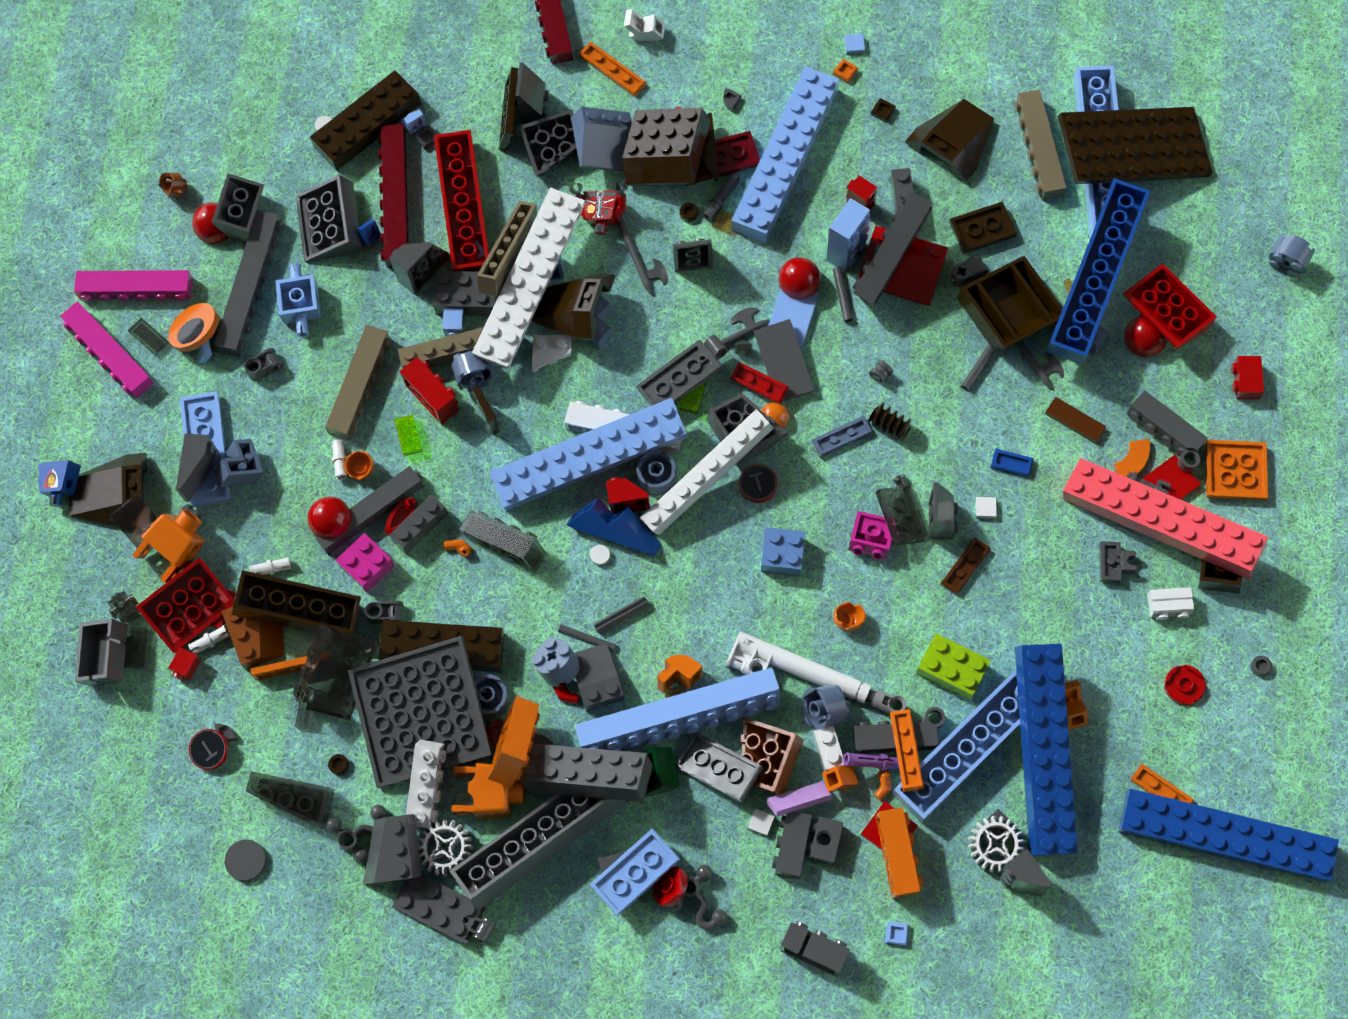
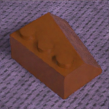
(254, 640)
(773, 750)

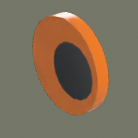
(193, 327)

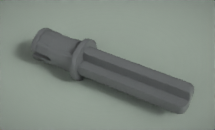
(717, 202)

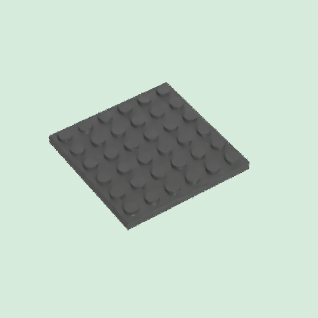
(417, 698)

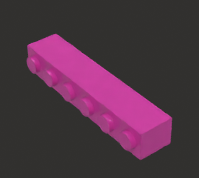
(133, 285)
(108, 351)

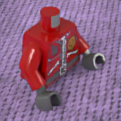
(602, 207)

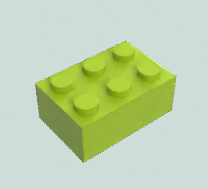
(953, 666)

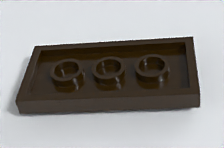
(509, 112)

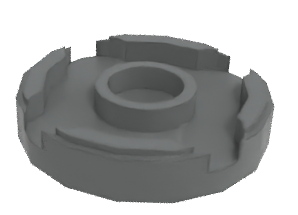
(245, 860)

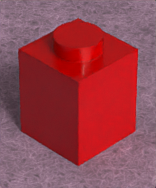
(184, 664)

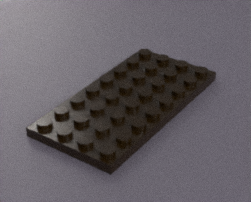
(1134, 145)

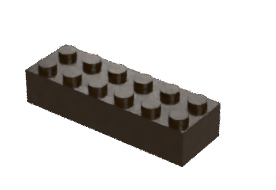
(362, 120)
(294, 604)
(482, 643)

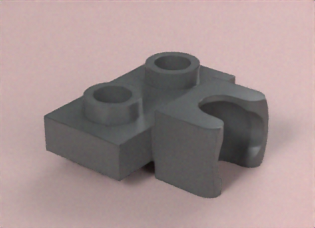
(1114, 562)

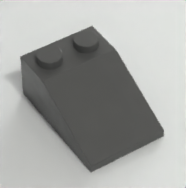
(531, 95)
(692, 255)
(196, 463)
(942, 513)
(598, 678)

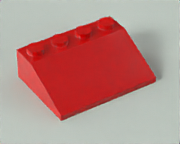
(917, 272)
(1170, 306)
(186, 605)

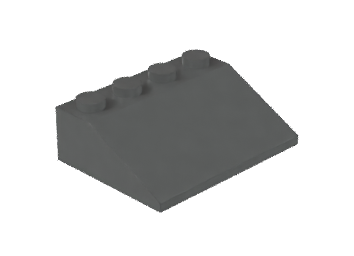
(328, 220)

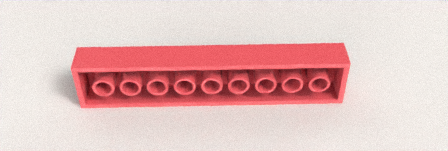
(1165, 518)

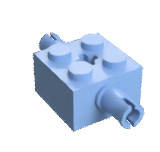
(298, 299)

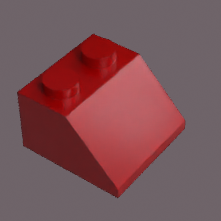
(625, 493)

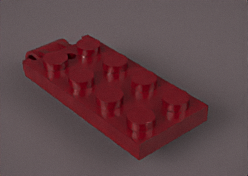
(733, 155)

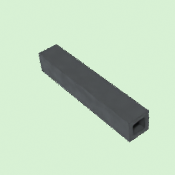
(376, 506)

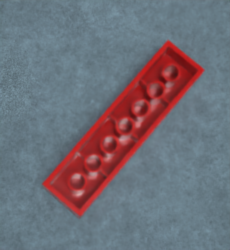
(461, 199)

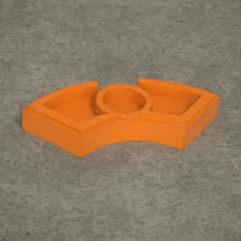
(1136, 458)

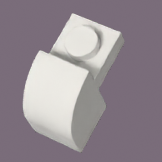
(644, 28)

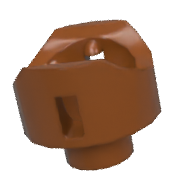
(174, 186)

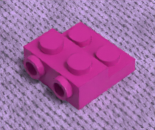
(870, 536)

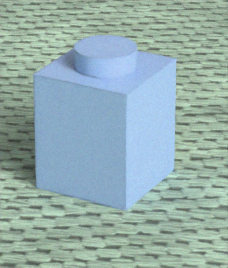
(453, 321)

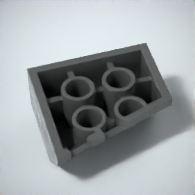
(548, 140)
(417, 264)
(732, 413)
(393, 850)

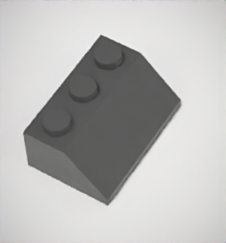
(237, 206)
(1025, 875)

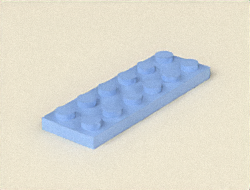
(203, 416)

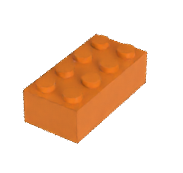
(514, 742)
(897, 853)

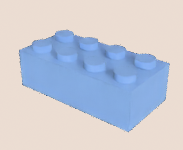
(848, 235)

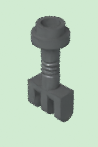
(1159, 486)

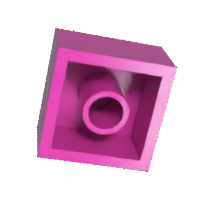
(365, 562)

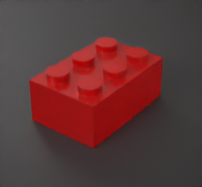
(430, 390)

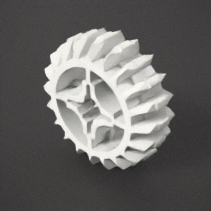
(989, 836)
(437, 854)

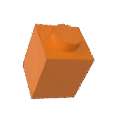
(840, 778)

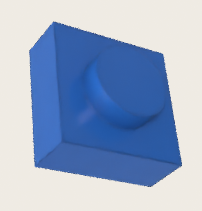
(369, 232)

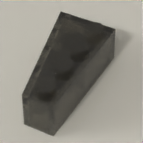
(503, 539)
(299, 798)

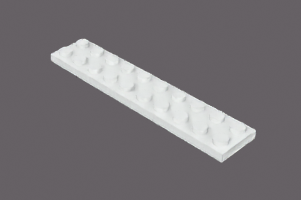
(528, 278)

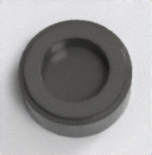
(1261, 666)

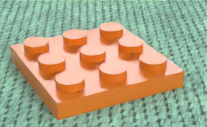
(1236, 470)

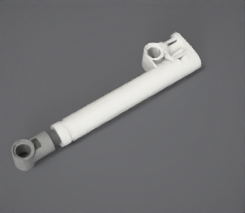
(753, 652)

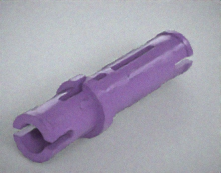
(881, 762)

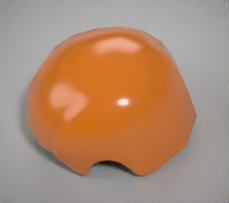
(777, 412)
(359, 465)
(849, 616)

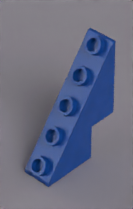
(619, 528)

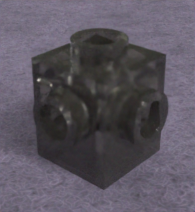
(123, 607)

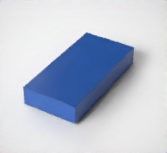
(1012, 463)

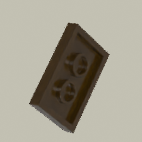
(982, 227)

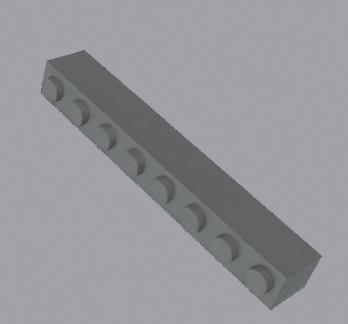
(248, 283)

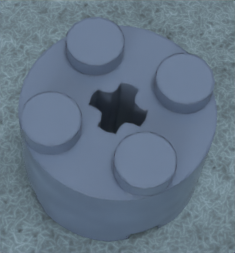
(1291, 254)
(471, 371)
(664, 465)
(556, 662)
(498, 703)
(824, 706)

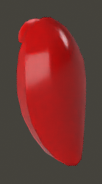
(399, 514)

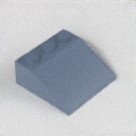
(601, 137)

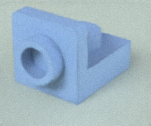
(414, 121)

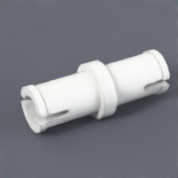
(339, 459)
(271, 566)
(209, 640)

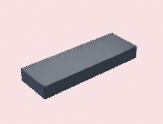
(842, 436)

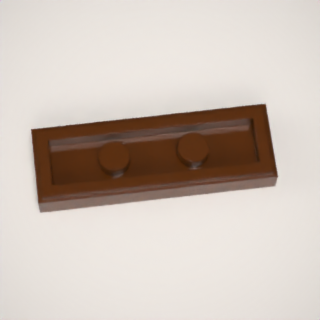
(1075, 420)
(965, 566)

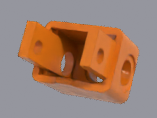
(174, 539)
(489, 797)

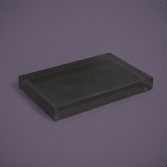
(902, 515)

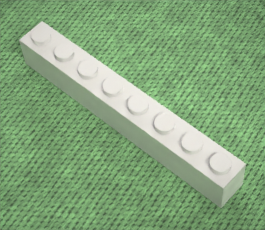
(707, 472)

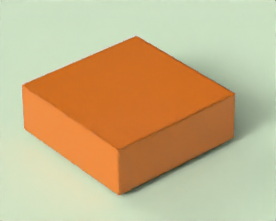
(845, 71)

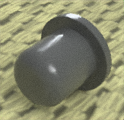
(899, 480)

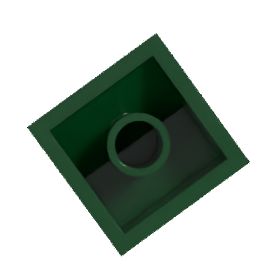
(663, 772)

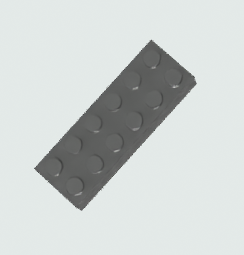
(893, 248)
(587, 772)

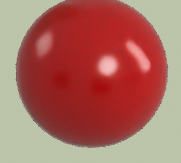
(203, 225)
(799, 278)
(1143, 338)
(329, 517)

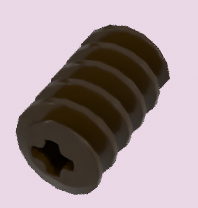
(890, 421)

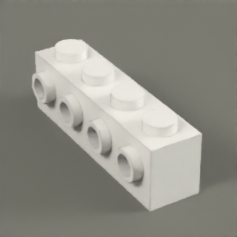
(425, 781)

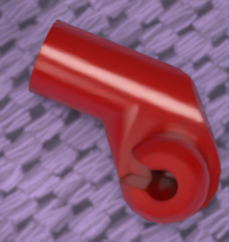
(564, 695)

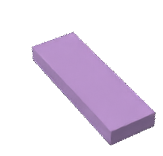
(799, 799)

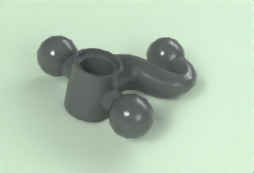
(334, 826)
(718, 917)

